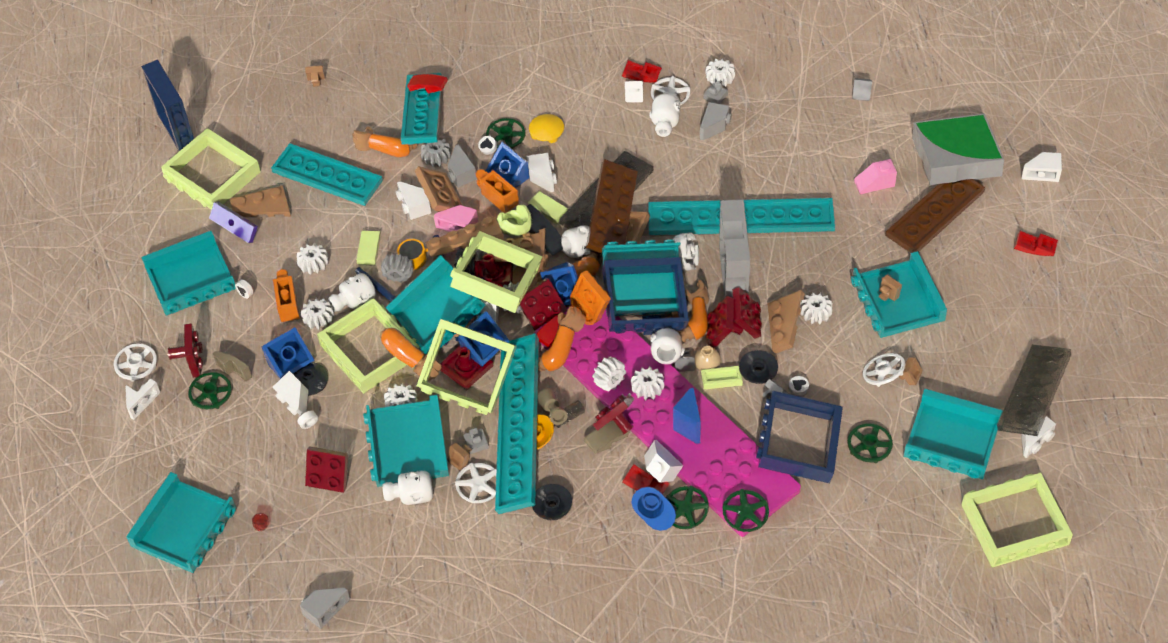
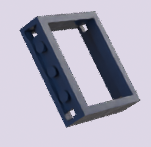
(168, 104)
(646, 266)
(806, 407)

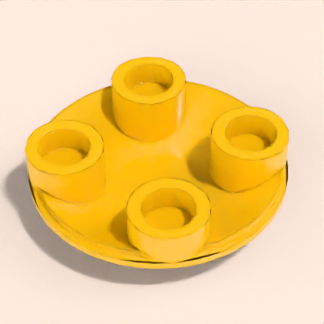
(546, 128)

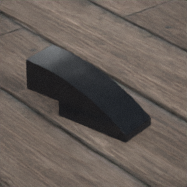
(539, 222)

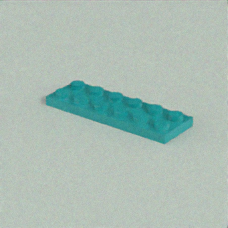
(420, 115)
(327, 174)

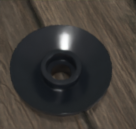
(755, 361)
(316, 381)
(549, 495)

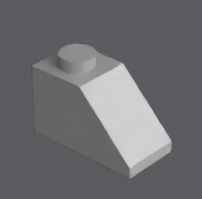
(714, 120)
(460, 168)
(323, 605)

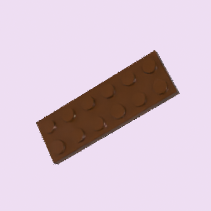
(611, 205)
(933, 213)

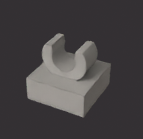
(715, 93)
(773, 386)
(476, 440)

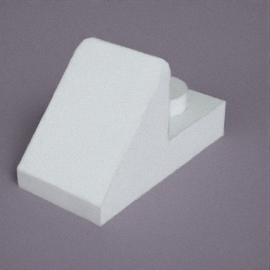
(633, 91)
(138, 401)

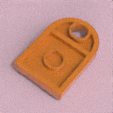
(589, 298)

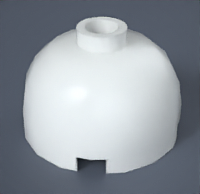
(687, 251)

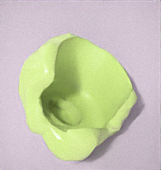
(515, 221)

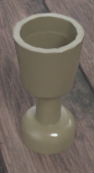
(549, 401)

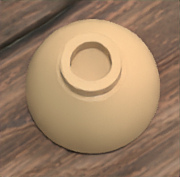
(707, 358)

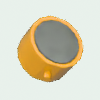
(415, 251)

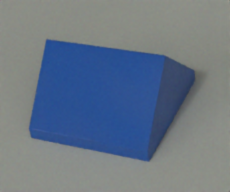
(509, 165)
(563, 280)
(480, 351)
(287, 353)
(686, 417)

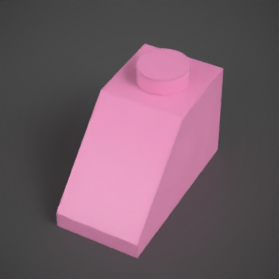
(876, 177)
(455, 218)

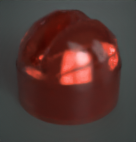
(260, 521)

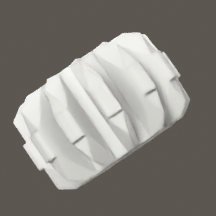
(720, 71)
(312, 258)
(816, 308)
(317, 313)
(609, 373)
(647, 383)
(400, 395)

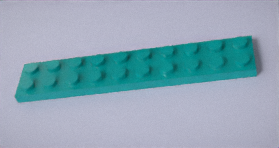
(760, 216)
(518, 428)

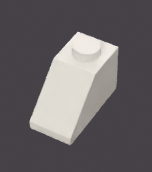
(1043, 167)
(661, 463)

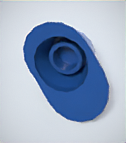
(653, 508)

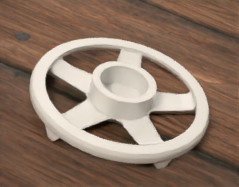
(671, 88)
(134, 361)
(884, 368)
(477, 482)

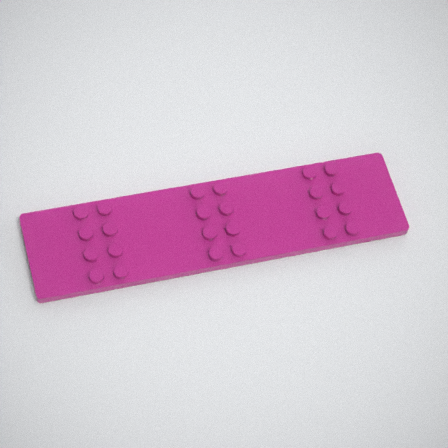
(725, 454)

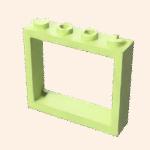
(249, 169)
(489, 291)
(351, 321)
(446, 394)
(1024, 548)

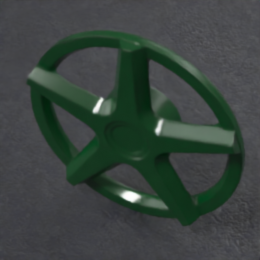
(505, 132)
(210, 390)
(870, 443)
(686, 506)
(745, 510)

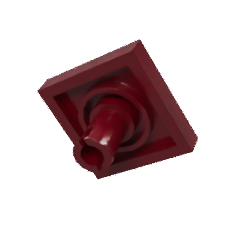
(494, 272)
(541, 304)
(747, 313)
(722, 322)
(190, 350)
(463, 368)
(615, 414)
(326, 469)

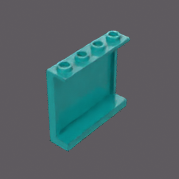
(188, 273)
(642, 292)
(432, 299)
(918, 300)
(953, 434)
(406, 440)
(180, 524)

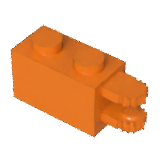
(497, 190)
(285, 296)

